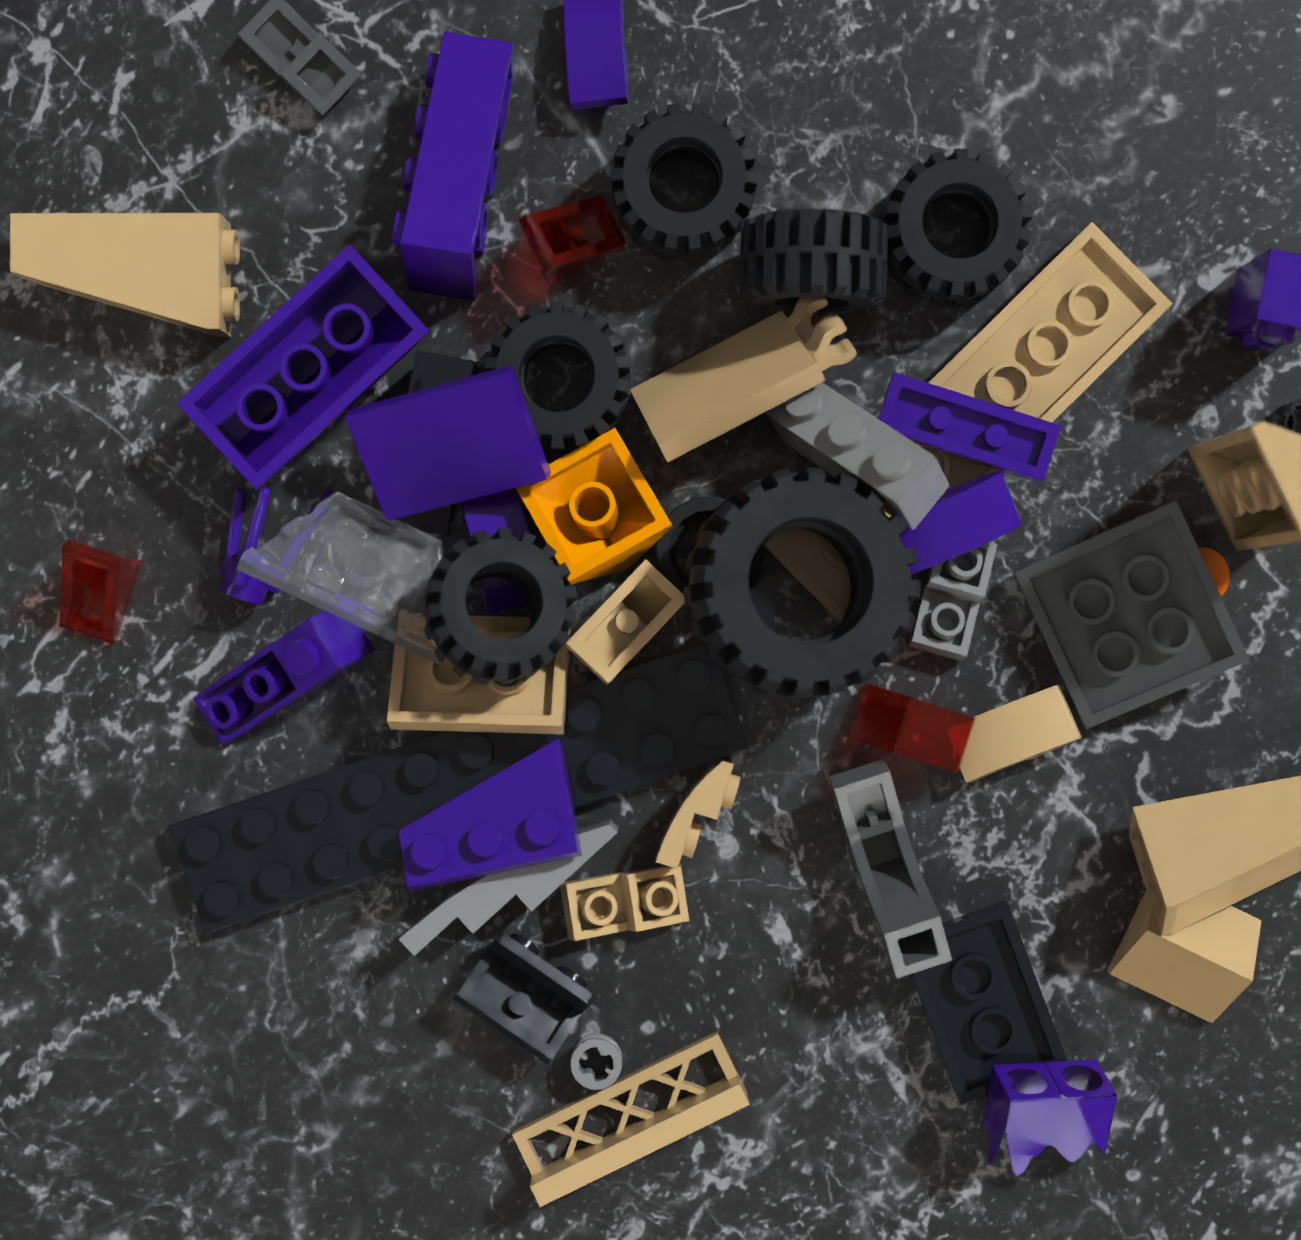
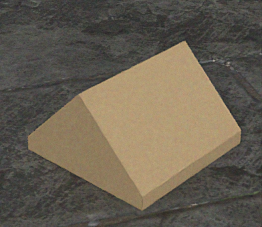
(1195, 967)

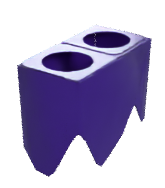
(1048, 1105)

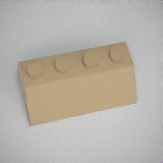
(1254, 483)

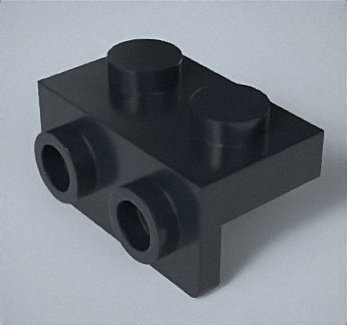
(525, 995)

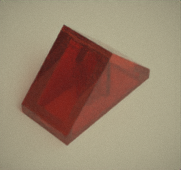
(571, 237)
(95, 589)
(911, 728)

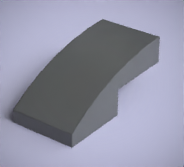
(299, 55)

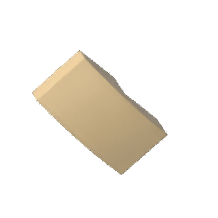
(1018, 733)
(706, 797)
(624, 902)

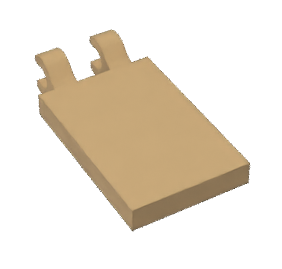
(741, 377)

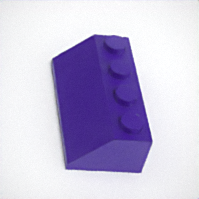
(303, 367)

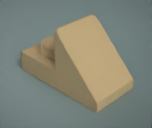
(626, 622)

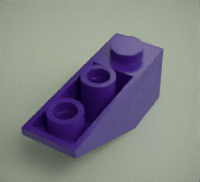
(282, 674)

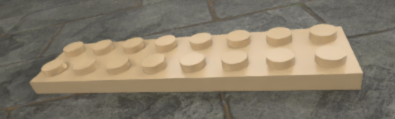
(1025, 359)

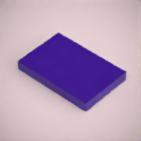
(448, 443)

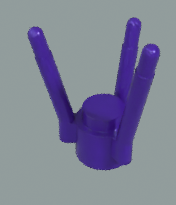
(234, 581)

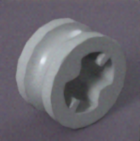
(587, 1076)

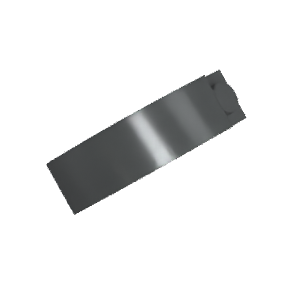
(888, 869)

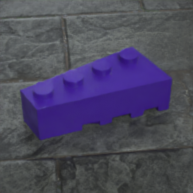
(454, 165)

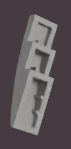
(487, 894)

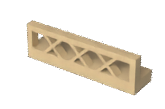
(640, 1137)

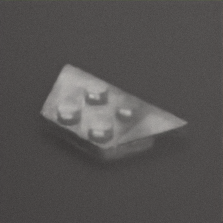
(354, 568)

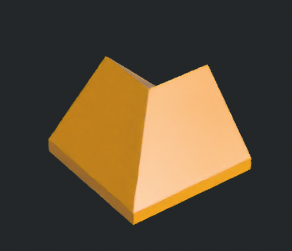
(596, 509)

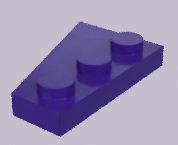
(497, 826)

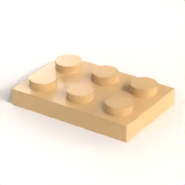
(439, 700)

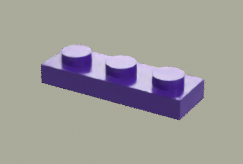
(969, 427)

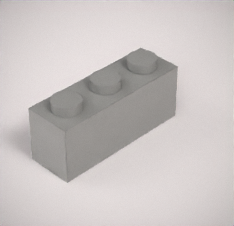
(855, 443)

